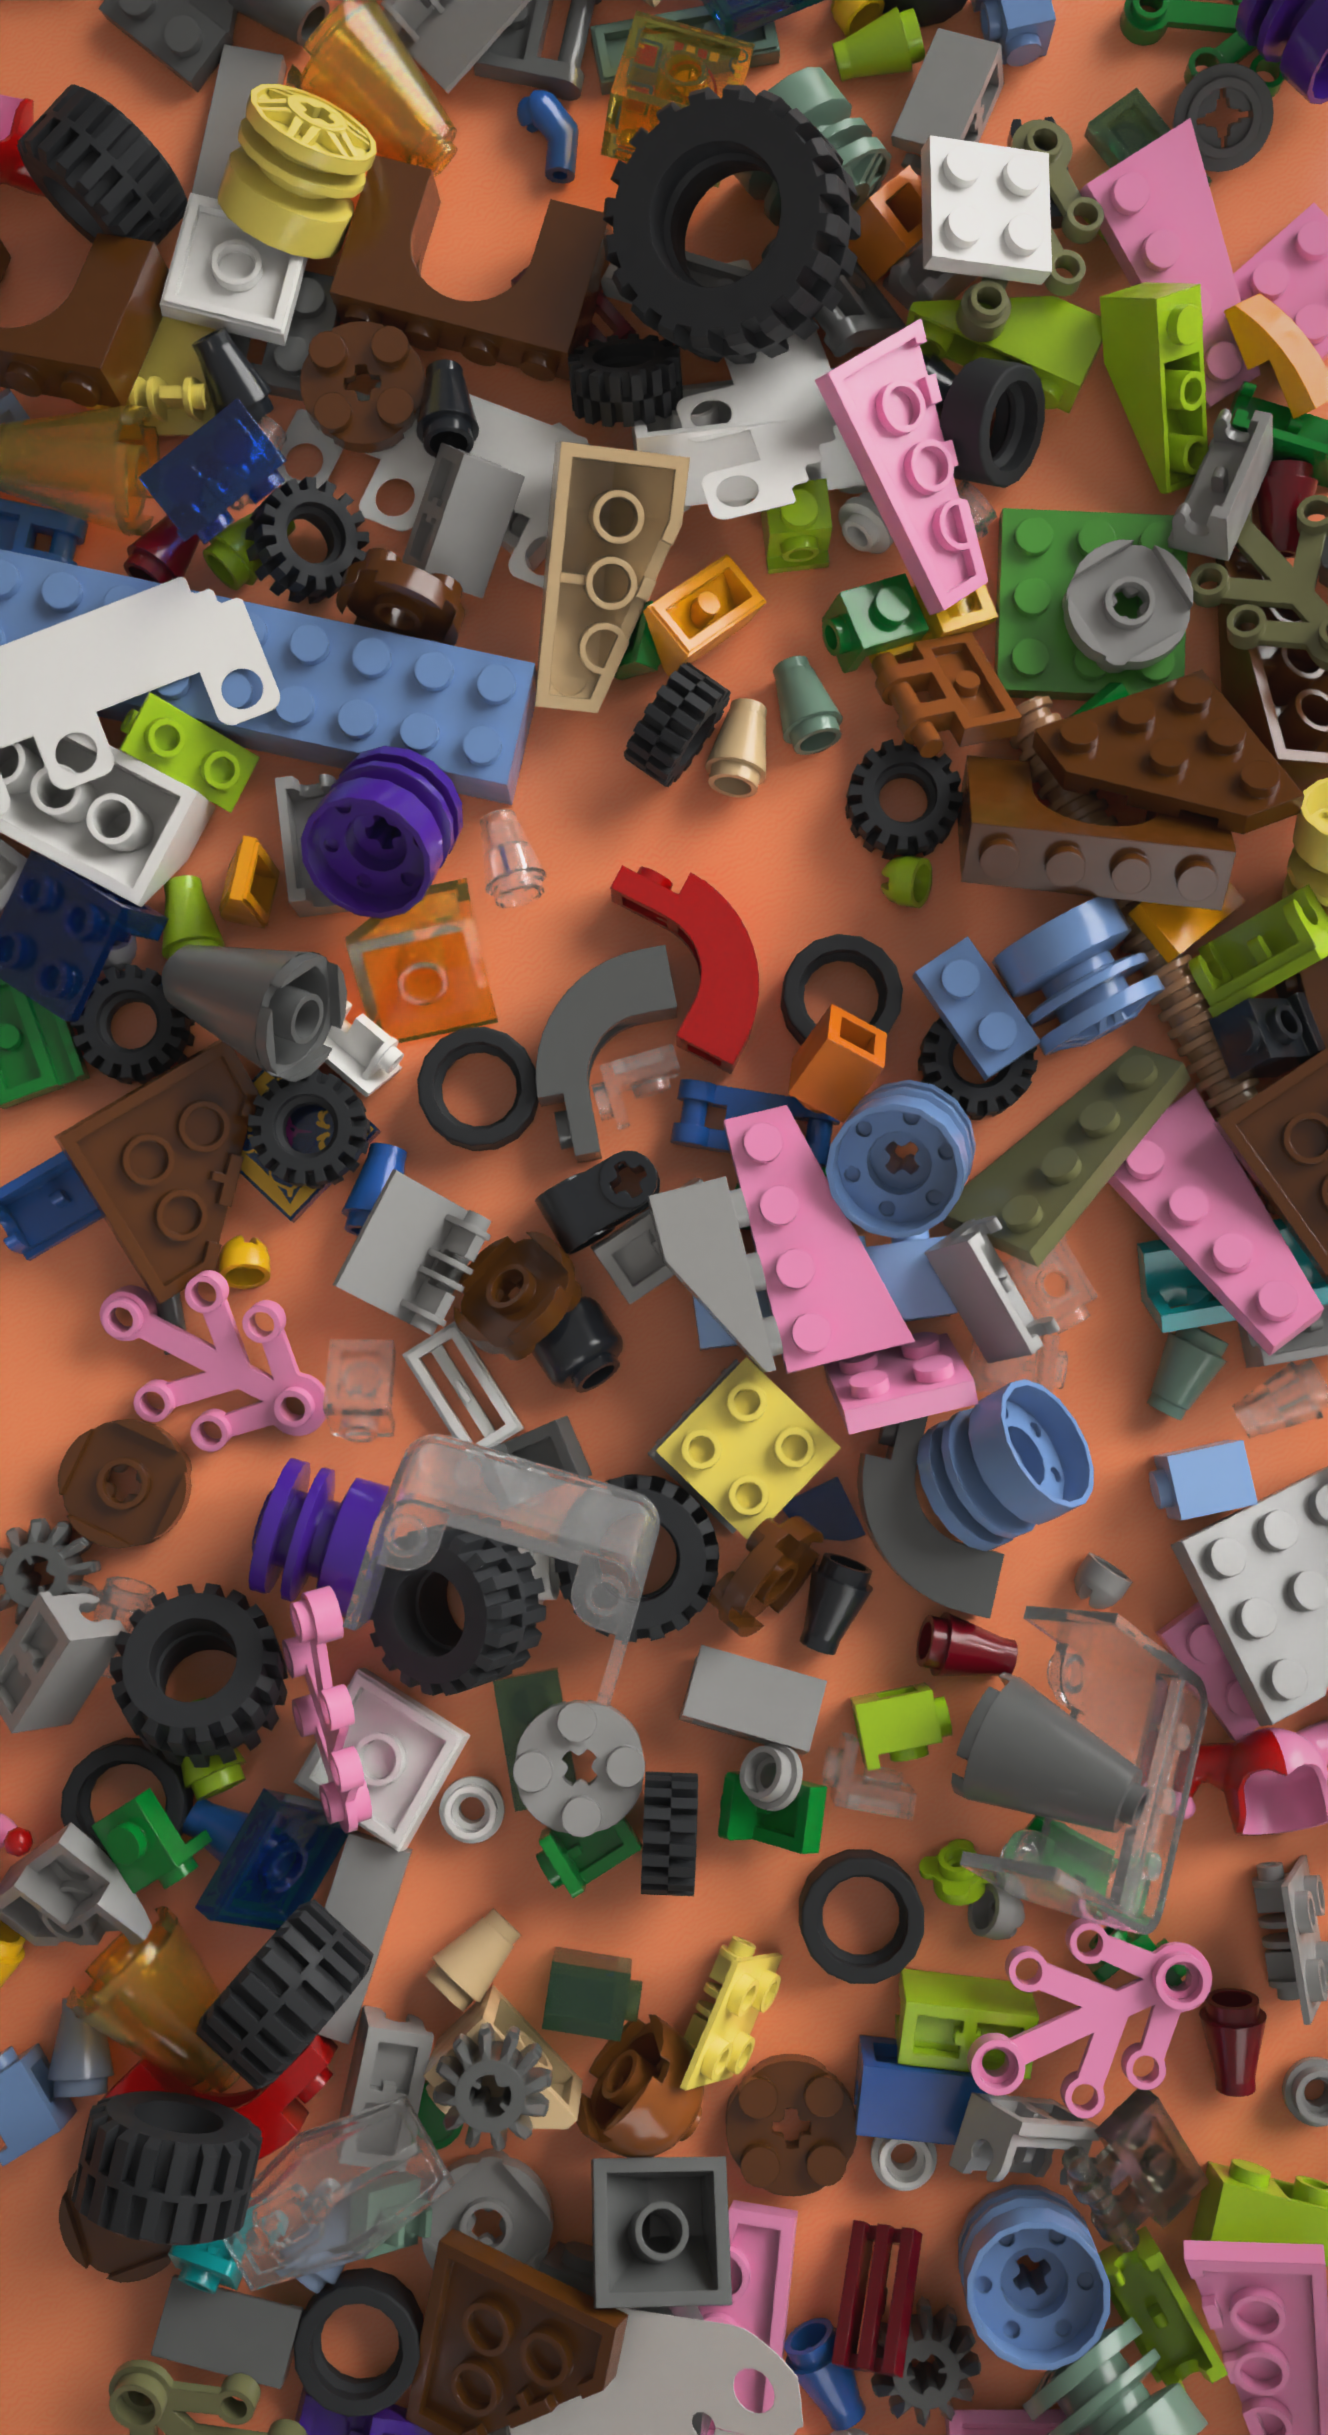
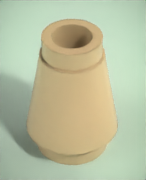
(739, 751)
(473, 1960)

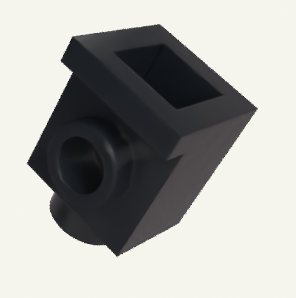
(1267, 1036)

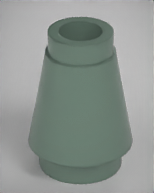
(806, 709)
(1185, 1370)

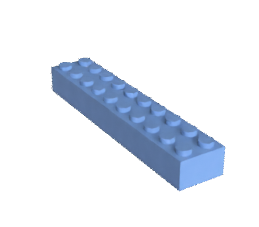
(336, 681)

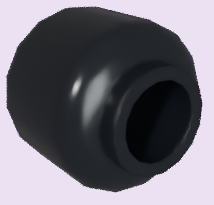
(580, 1348)

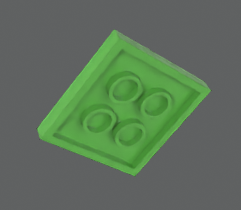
(1034, 570)

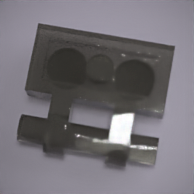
(1152, 2159)

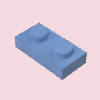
(976, 1008)

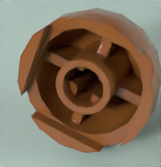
(638, 2094)

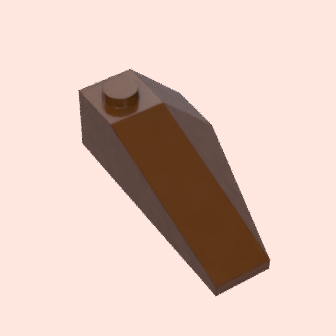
(1276, 690)

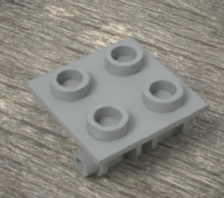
(450, 34)
(413, 1253)
(1297, 1957)

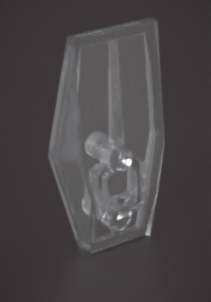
(338, 2194)

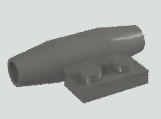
(192, 33)

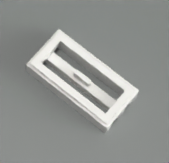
(435, 1345)

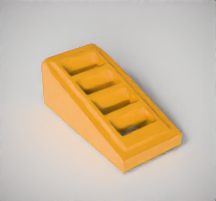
(249, 885)

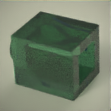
(590, 1994)

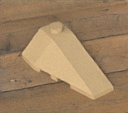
(604, 549)

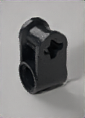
(586, 1204)

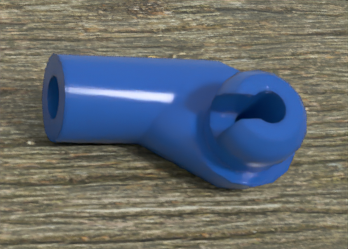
(546, 114)

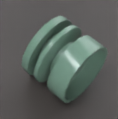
(830, 112)
(1108, 2396)

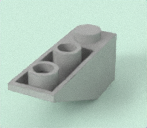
(706, 1253)

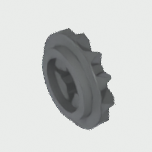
(1242, 91)

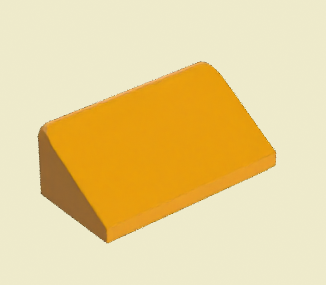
(702, 613)

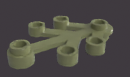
(987, 324)
(1283, 588)
(149, 2399)

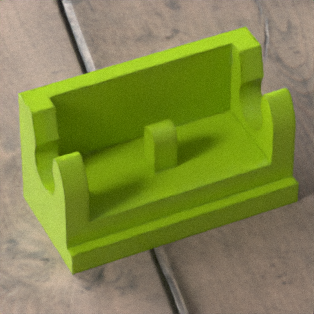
(1262, 951)
(950, 2011)
(1149, 2292)

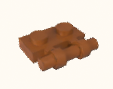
(963, 692)

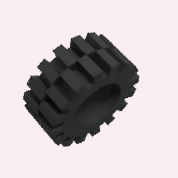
(625, 380)
(280, 560)
(676, 724)
(895, 836)
(95, 1027)
(975, 1099)
(313, 1168)
(669, 1834)

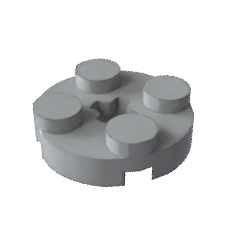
(1134, 570)
(582, 1805)
(498, 2184)

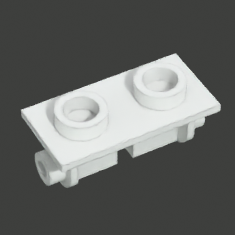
(363, 1053)

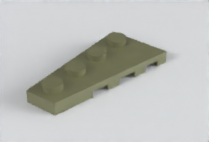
(1070, 1155)

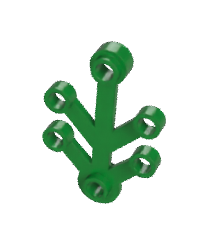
(1149, 27)

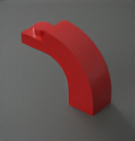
(723, 951)
(269, 2108)

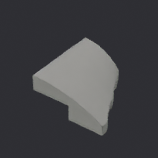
(70, 1894)

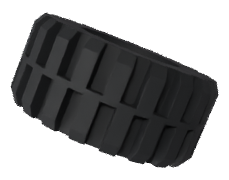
(670, 176)

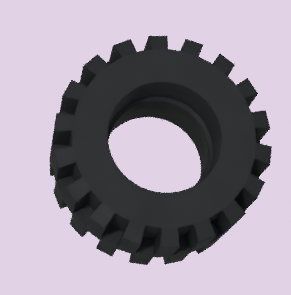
(101, 169)
(695, 1565)
(499, 1614)
(176, 1631)
(285, 1994)
(166, 2168)

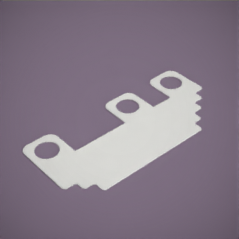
(770, 392)
(503, 438)
(114, 653)

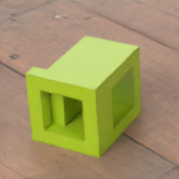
(800, 532)
(899, 1723)

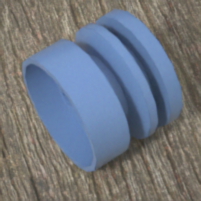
(1078, 975)
(894, 1193)
(1005, 1465)
(1041, 2314)

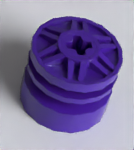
(1290, 34)
(382, 832)
(313, 1533)

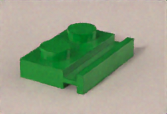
(34, 1050)

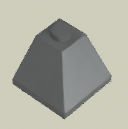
(660, 2232)

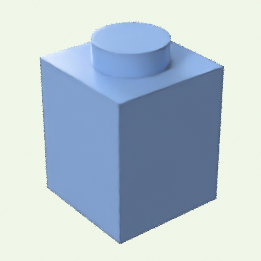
(1203, 1480)

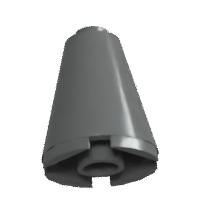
(261, 1002)
(1045, 1762)

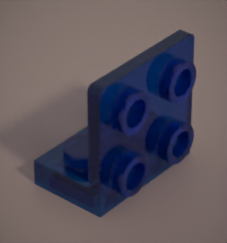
(214, 472)
(62, 932)

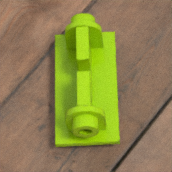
(188, 751)

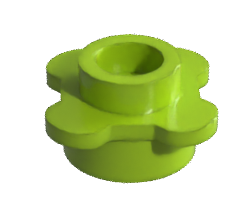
(951, 1880)

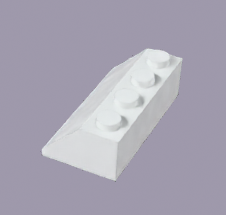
(711, 417)
(115, 830)

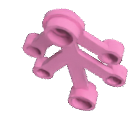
(223, 1365)
(327, 1709)
(1099, 2013)

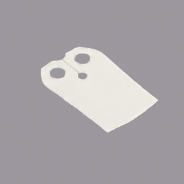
(672, 2372)

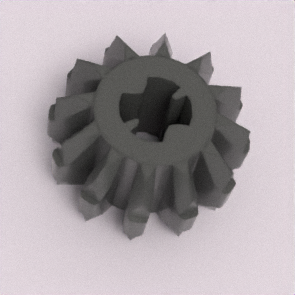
(38, 1546)
(474, 2103)
(936, 2383)

